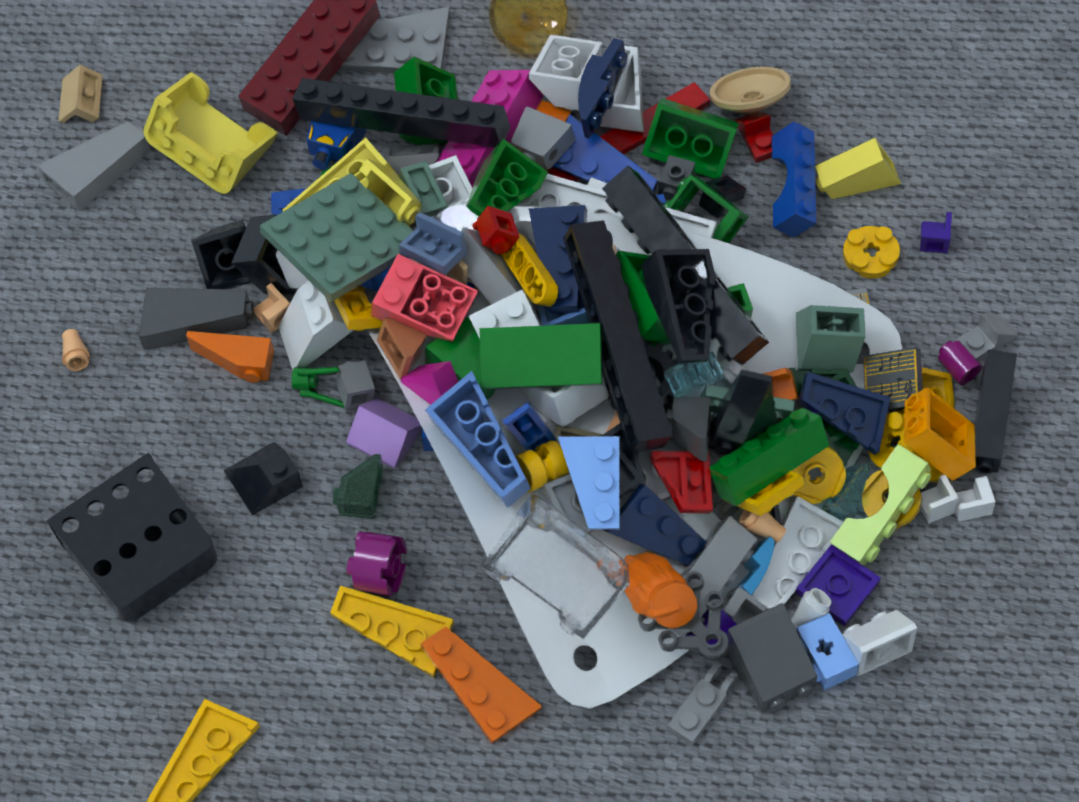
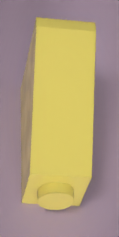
(857, 171)

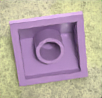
(383, 431)

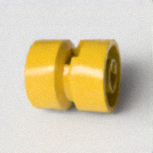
(543, 464)

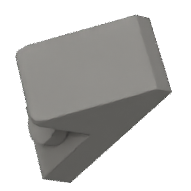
(989, 334)

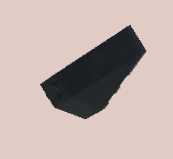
(682, 294)
(743, 412)

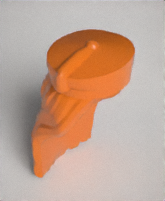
(659, 590)

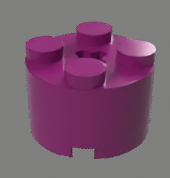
(377, 563)

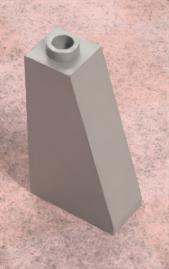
(95, 164)
(489, 270)

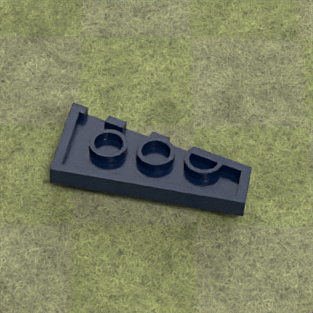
(549, 228)

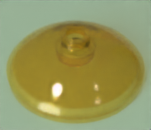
(545, 19)

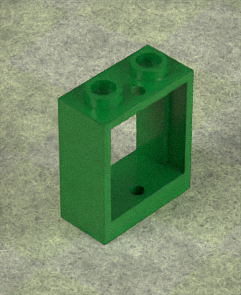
(731, 222)

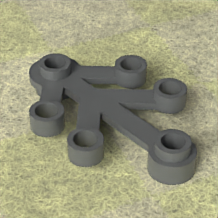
(702, 633)

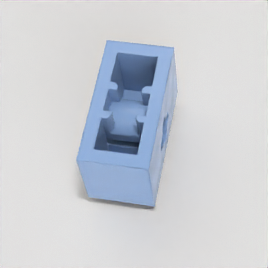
(825, 636)

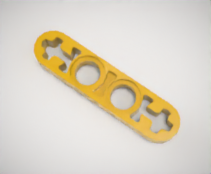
(540, 288)

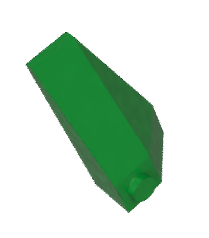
(505, 179)

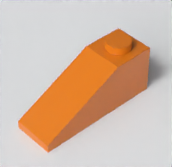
(240, 355)

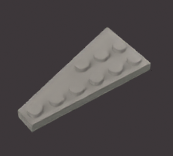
(399, 39)

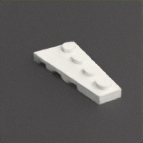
(803, 544)

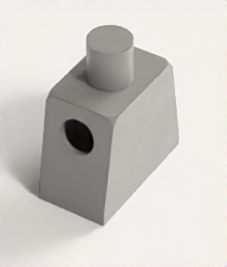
(542, 137)

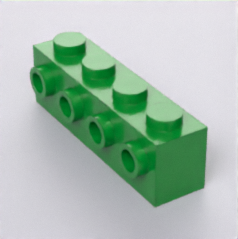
(769, 456)

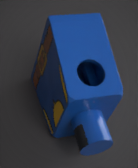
(331, 142)

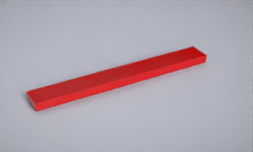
(628, 140)

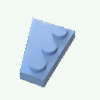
(596, 478)

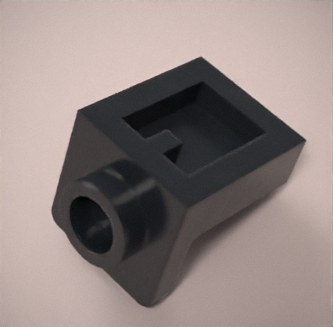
(727, 188)

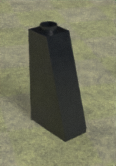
(993, 409)

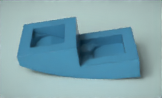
(757, 565)

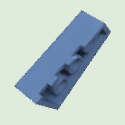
(474, 432)

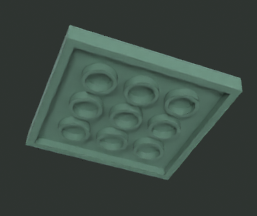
(338, 236)

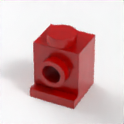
(497, 235)

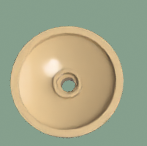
(750, 89)

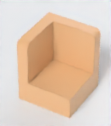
(272, 309)

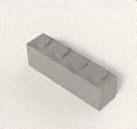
(717, 561)

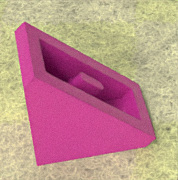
(431, 380)

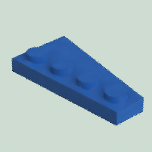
(596, 159)

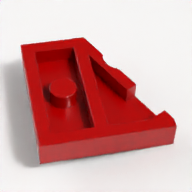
(685, 480)

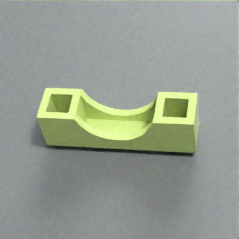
(862, 536)

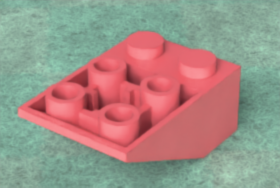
(423, 299)

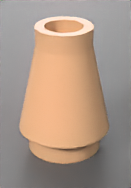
(74, 352)
(762, 525)

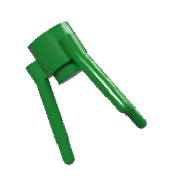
(307, 378)

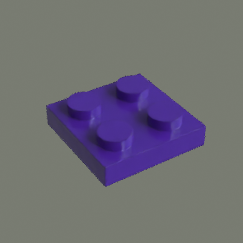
(843, 581)

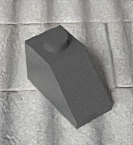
(691, 424)

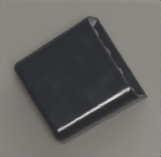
(139, 544)

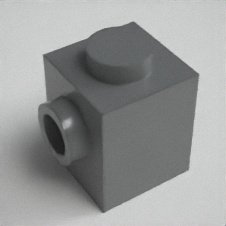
(673, 173)

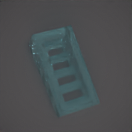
(690, 377)
(847, 501)

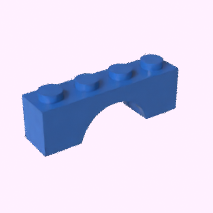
(796, 205)

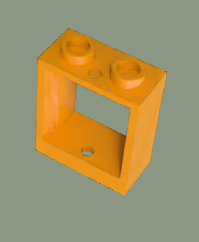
(949, 455)

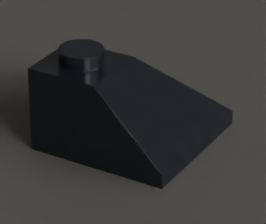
(215, 255)
(264, 477)

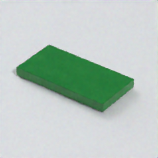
(541, 356)

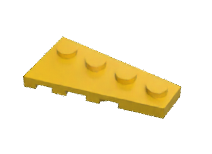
(390, 624)
(202, 752)

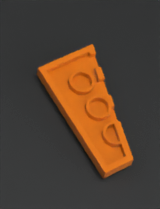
(483, 690)

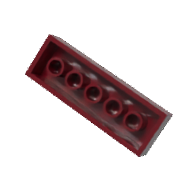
(310, 50)

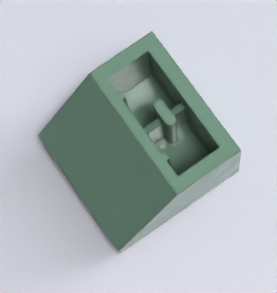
(829, 337)

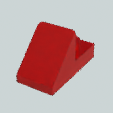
(756, 134)

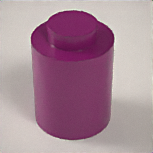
(959, 362)

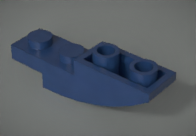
(596, 85)

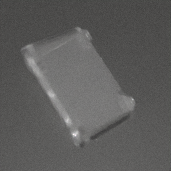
(559, 565)

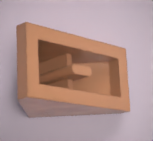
(401, 345)

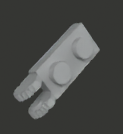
(701, 705)

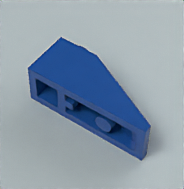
(528, 427)

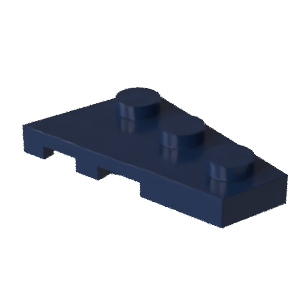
(847, 408)
(657, 527)

